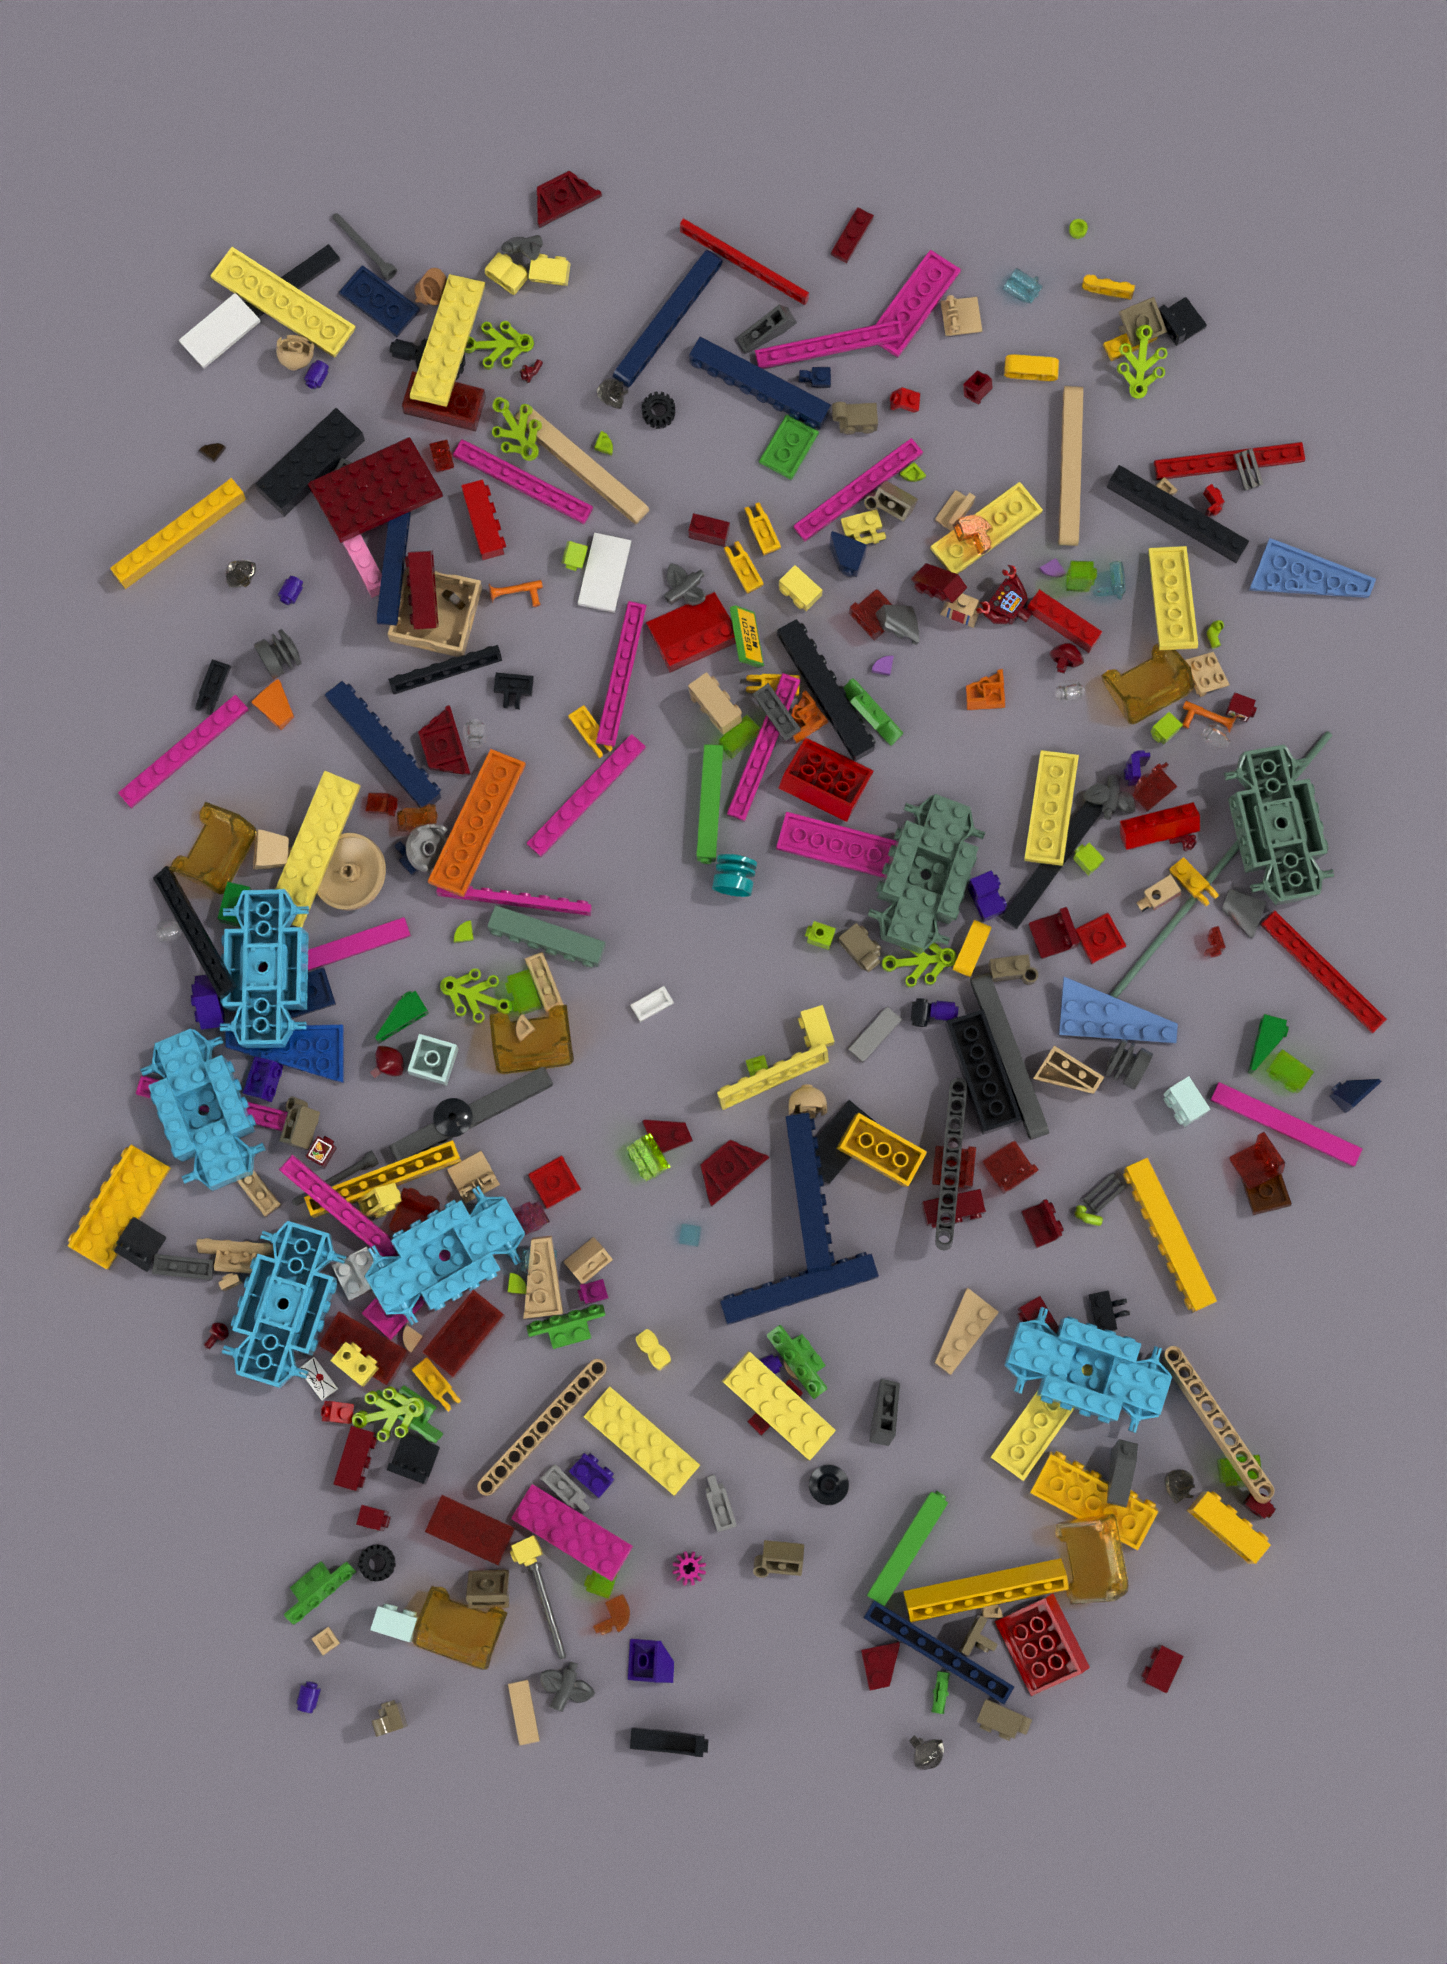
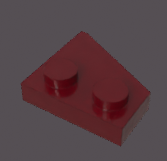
(668, 1134)
(880, 1664)

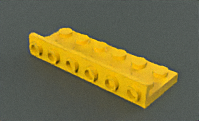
(121, 1198)
(1085, 1495)

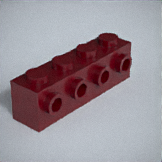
(423, 589)

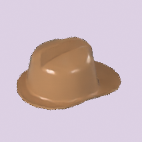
(430, 287)

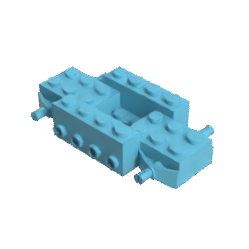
(266, 996)
(196, 1081)
(468, 1238)
(275, 1332)
(1115, 1378)

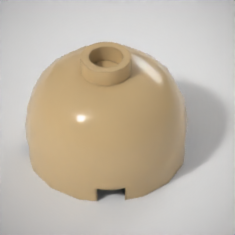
(294, 352)
(807, 1100)

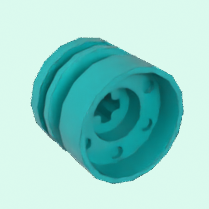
(735, 875)

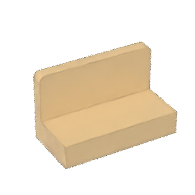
(955, 508)
(588, 1260)

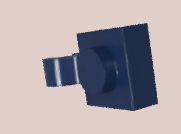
(818, 376)
(404, 860)

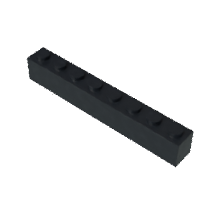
(1177, 514)
(825, 689)

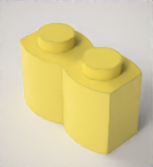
(506, 273)
(656, 1353)

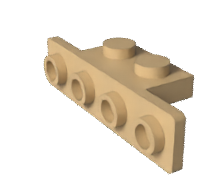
(234, 1255)

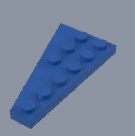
(312, 1050)

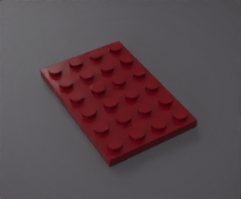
(375, 489)

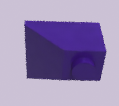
(649, 1662)

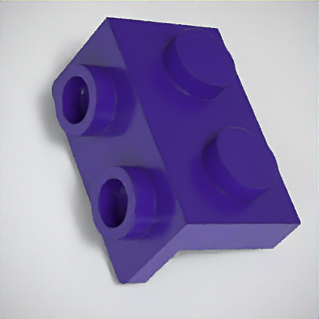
(1133, 771)

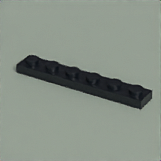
(445, 669)

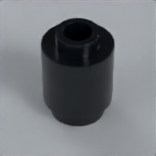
(403, 350)
(920, 1012)

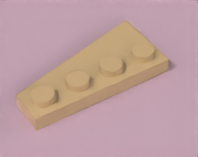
(543, 1288)
(967, 1326)

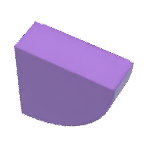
(1053, 569)
(883, 665)

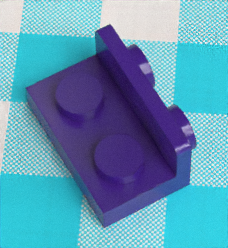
(263, 1079)
(592, 1475)

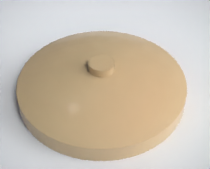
(353, 873)

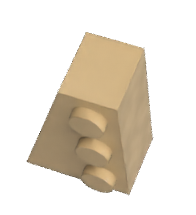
(715, 703)
(1068, 1072)

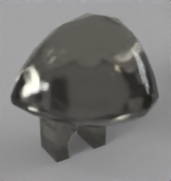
(612, 393)
(240, 573)
(1178, 1484)
(927, 1753)

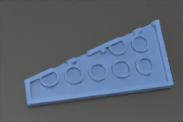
(1297, 571)
(1099, 1015)

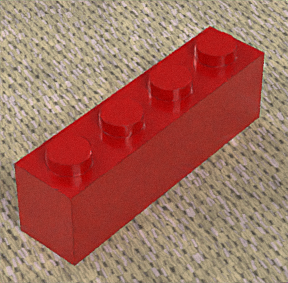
(483, 520)
(1064, 621)
(1160, 826)

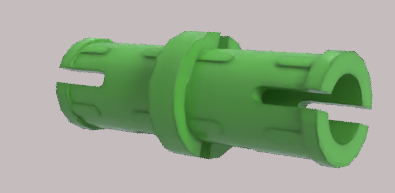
(940, 1692)

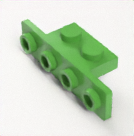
(872, 712)
(567, 1328)
(800, 1358)
(421, 1422)
(316, 1587)

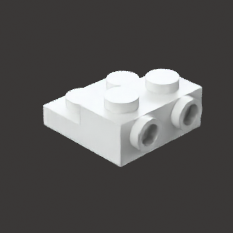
(352, 1273)

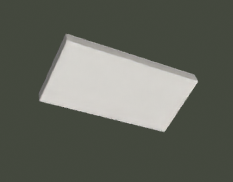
(219, 330)
(604, 572)

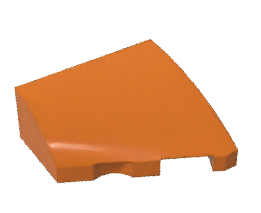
(986, 693)
(274, 704)
(807, 717)

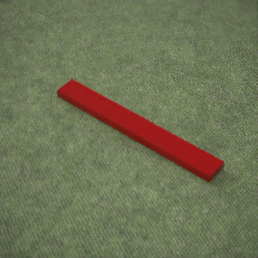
(744, 262)
(1225, 461)
(1323, 971)

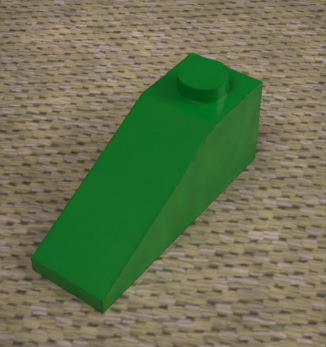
(405, 1013)
(1269, 1035)

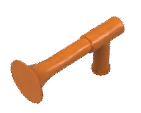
(529, 586)
(1195, 709)

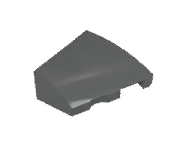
(900, 621)
(1244, 910)

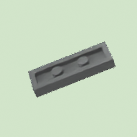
(776, 712)
(183, 1267)

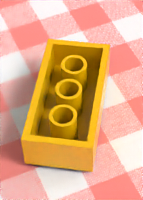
(881, 1150)
(1228, 1527)

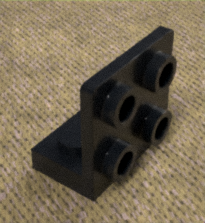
(1181, 320)
(139, 1243)
(414, 1459)

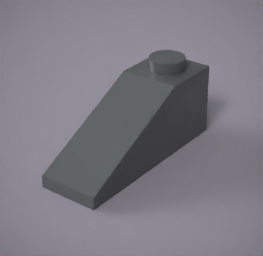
(767, 328)
(885, 1413)
(1121, 1472)

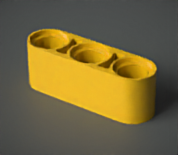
(1031, 367)
(972, 948)

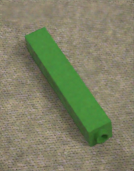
(709, 803)
(907, 1548)

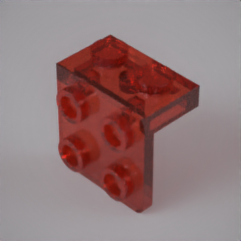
(412, 1208)

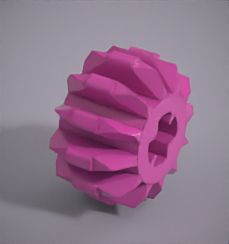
(692, 1574)

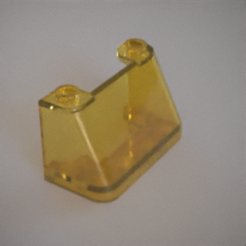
(1150, 684)
(217, 849)
(545, 1047)
(1094, 1559)
(457, 1630)

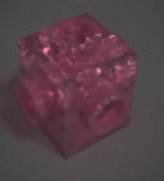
(532, 1217)

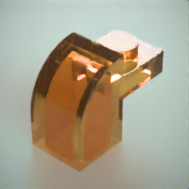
(974, 528)
(411, 818)
(619, 1613)

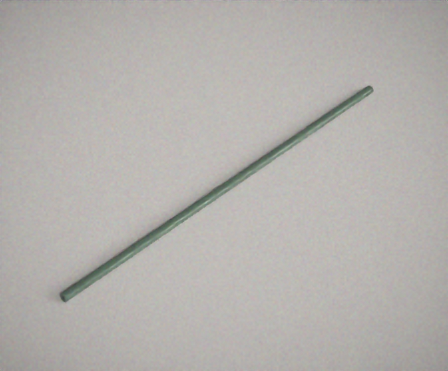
(1210, 878)

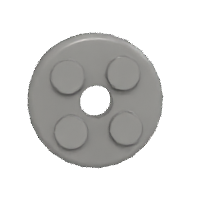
(416, 842)

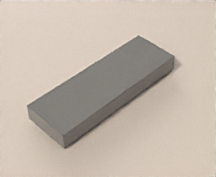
(875, 1034)

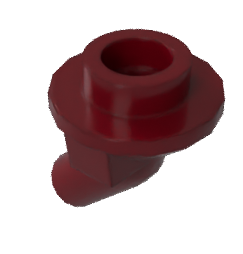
(528, 372)
(1188, 842)
(218, 1331)

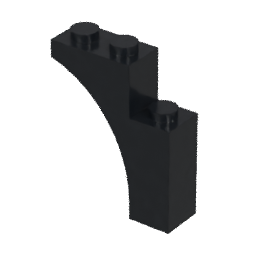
(668, 1741)

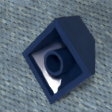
(847, 553)
(1352, 1092)

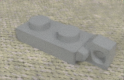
(565, 1488)
(719, 1505)

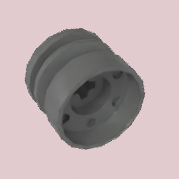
(277, 653)
(1128, 1063)

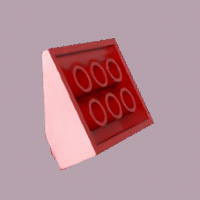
(692, 632)
(825, 779)
(1042, 1644)

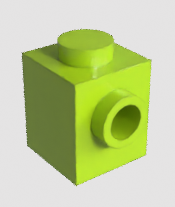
(574, 555)
(1165, 728)
(1088, 858)
(820, 935)

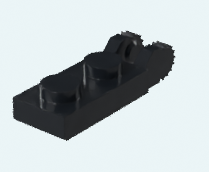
(213, 685)

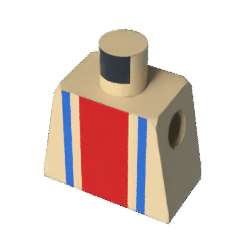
(962, 610)
(1166, 888)

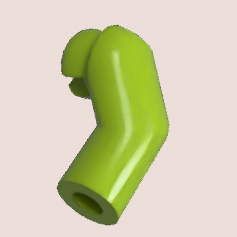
(1213, 632)
(1092, 1219)

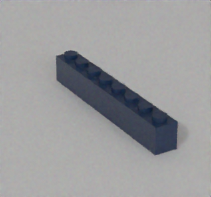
(759, 383)
(382, 745)
(808, 1192)
(798, 1289)
(938, 1652)

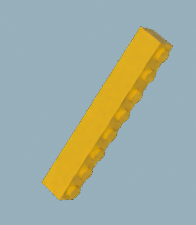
(178, 533)
(398, 1173)
(1170, 1235)
(985, 1590)

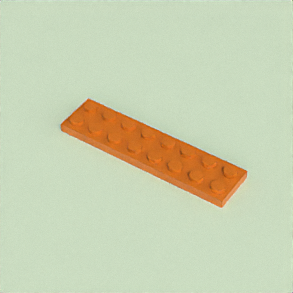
(476, 823)

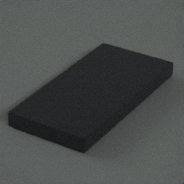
(831, 1158)

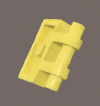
(863, 523)

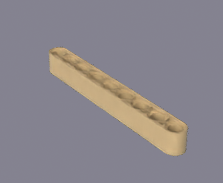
(1070, 466)
(587, 469)
(1218, 1434)
(539, 1437)

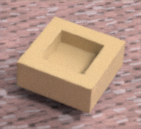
(230, 1281)
(326, 1641)

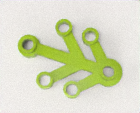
(500, 344)
(1141, 364)
(518, 431)
(922, 961)
(472, 994)
(390, 1412)

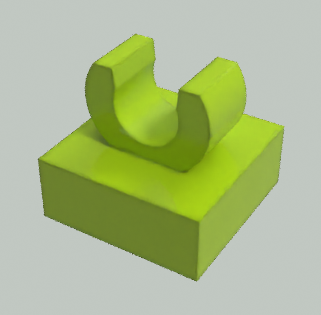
(756, 1064)

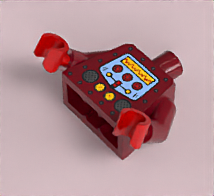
(1007, 601)

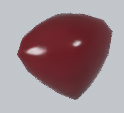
(1066, 655)
(388, 1061)

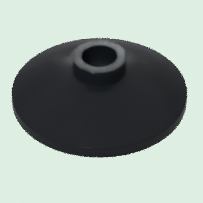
(454, 1127)
(839, 1484)

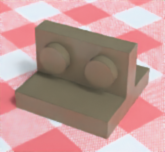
(1141, 314)
(488, 1589)
(974, 1636)

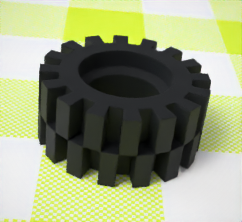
(658, 420)
(388, 1557)

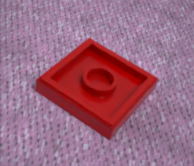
(1100, 938)
(554, 1182)

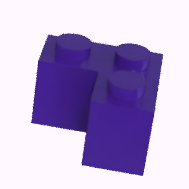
(986, 896)
(208, 1007)

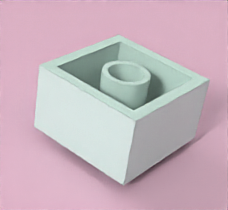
(433, 1059)
(1186, 1102)
(394, 1622)

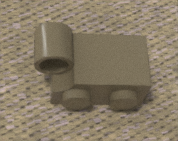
(855, 417)
(892, 500)
(861, 947)
(1011, 968)
(299, 1124)
(779, 1559)
(390, 1720)
(1002, 1720)

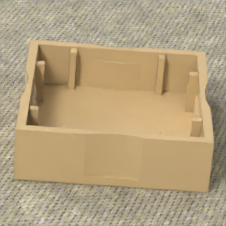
(454, 624)

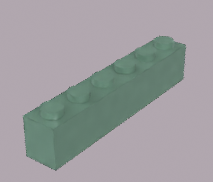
(546, 936)

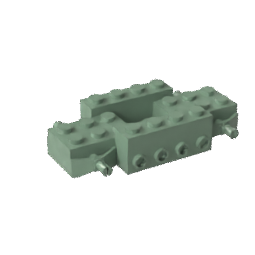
(931, 845)
(1287, 851)

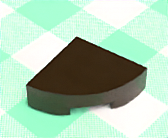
(212, 451)
(449, 595)

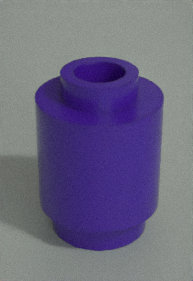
(316, 374)
(290, 590)
(944, 1010)
(772, 1363)
(308, 1697)

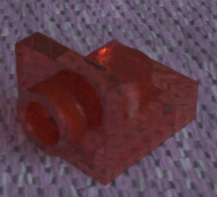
(441, 455)
(381, 804)
(1215, 938)

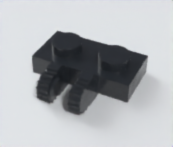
(515, 685)
(1103, 1310)

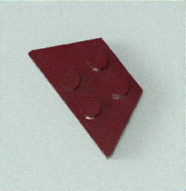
(563, 196)
(443, 745)
(729, 1168)

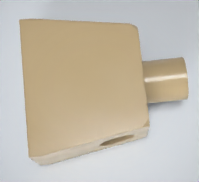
(270, 850)

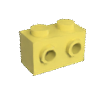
(550, 270)
(800, 588)
(816, 1027)
(380, 1201)
(354, 1363)
(526, 1551)

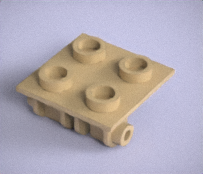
(961, 315)
(1207, 673)
(472, 1173)

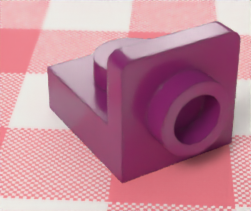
(593, 1292)

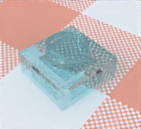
(690, 1235)

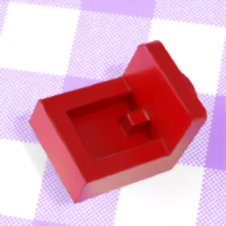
(905, 399)
(1215, 499)
(337, 1412)

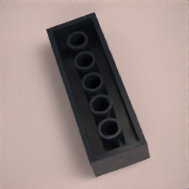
(311, 458)
(983, 1072)

